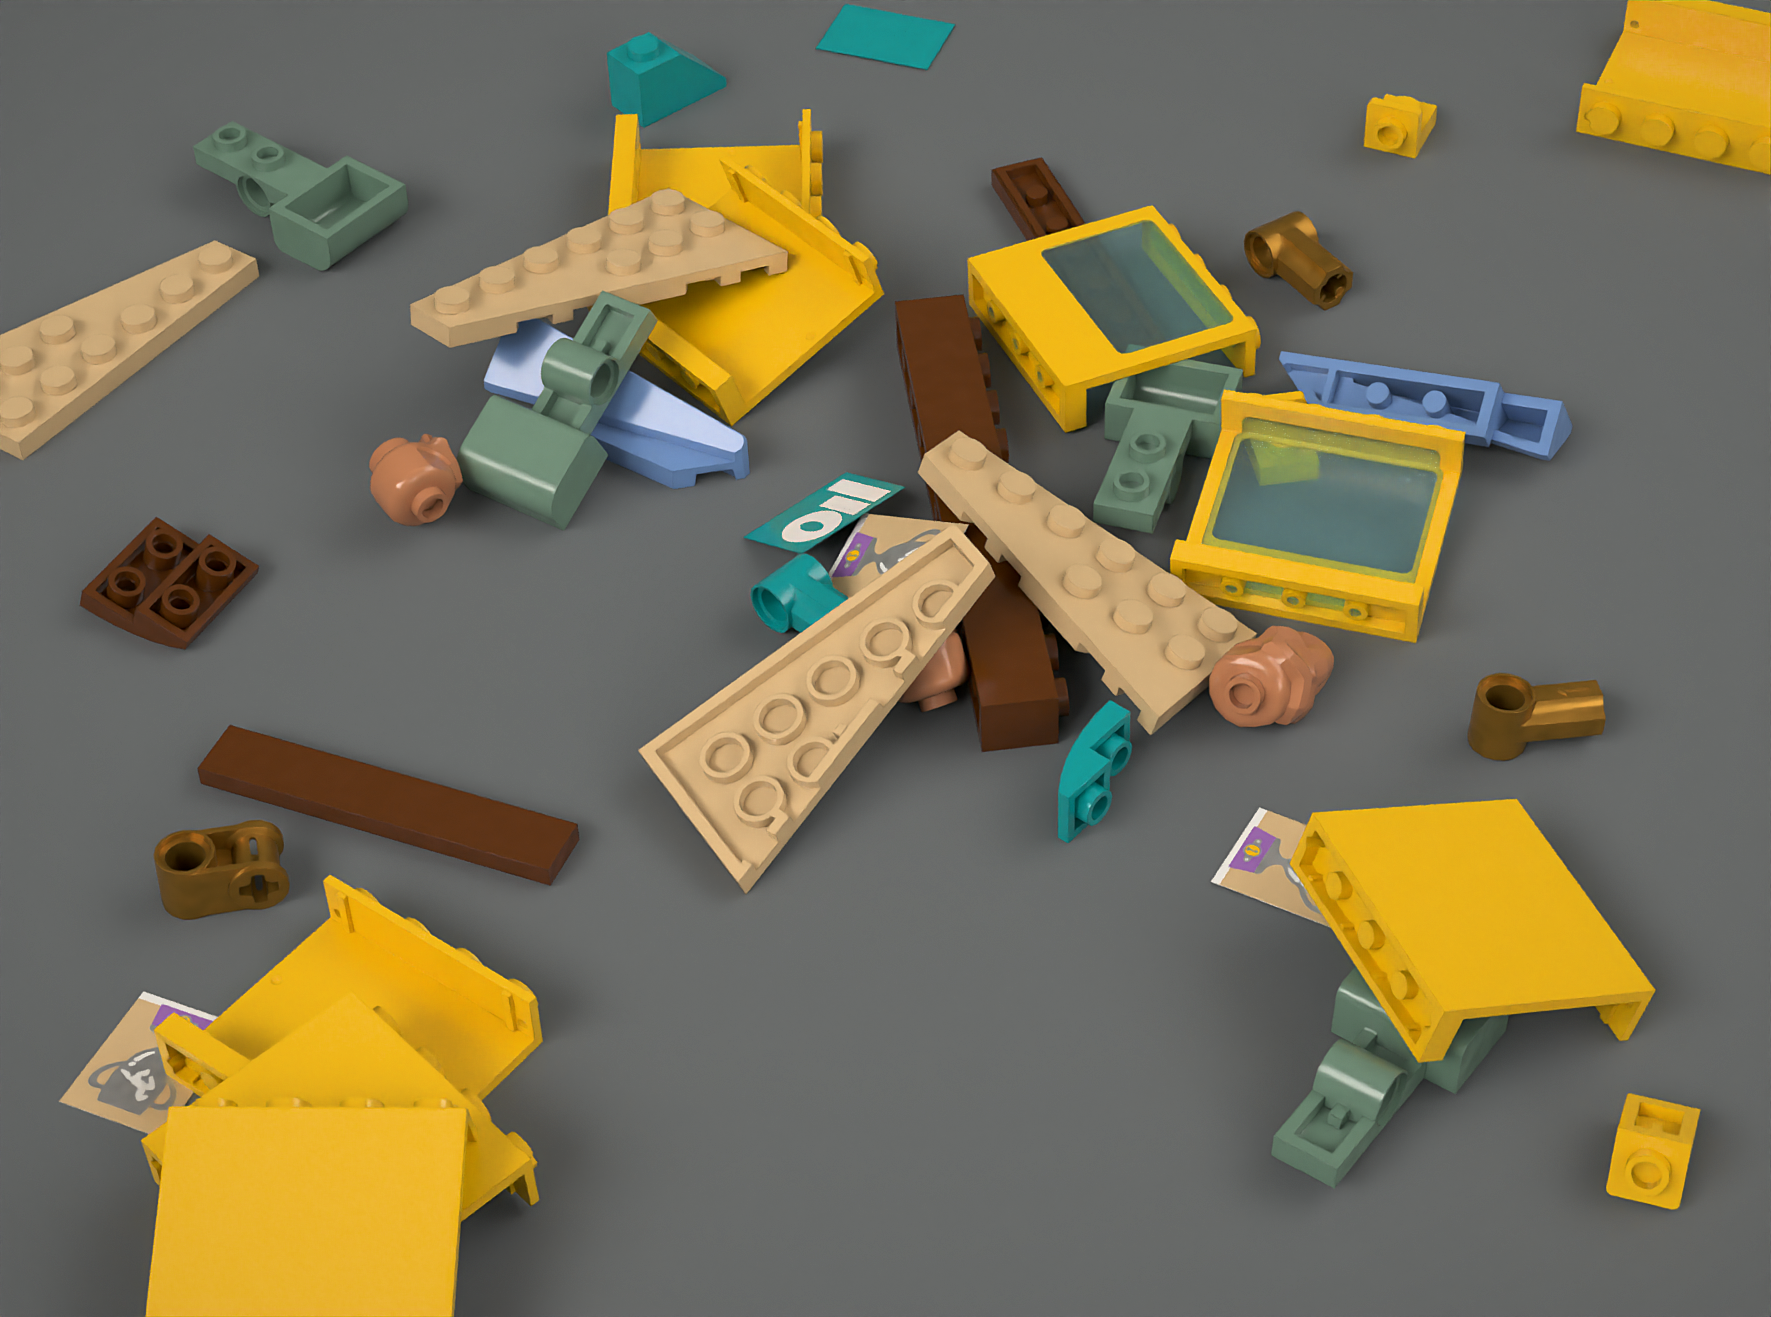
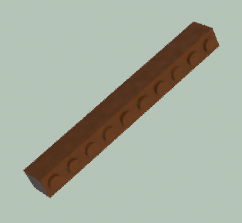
(1002, 634)

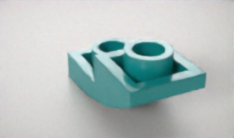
(1085, 778)

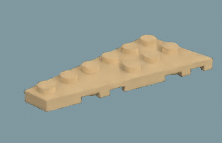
(632, 253)
(87, 349)
(1094, 588)
(786, 729)

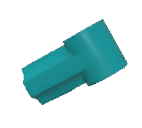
(795, 595)

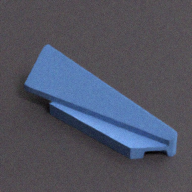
(1456, 403)
(640, 426)

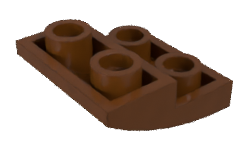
(168, 585)

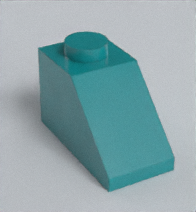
(657, 78)

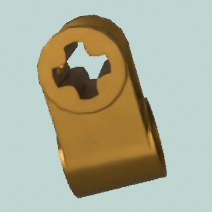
(215, 871)

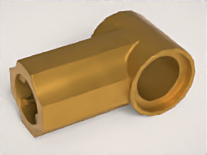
(1293, 251)
(1513, 712)

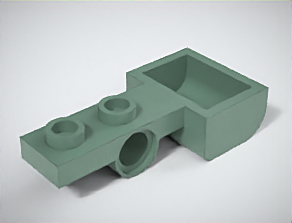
(312, 208)
(1157, 422)
(546, 454)
(1368, 1082)

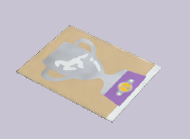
(877, 546)
(1261, 865)
(127, 1072)

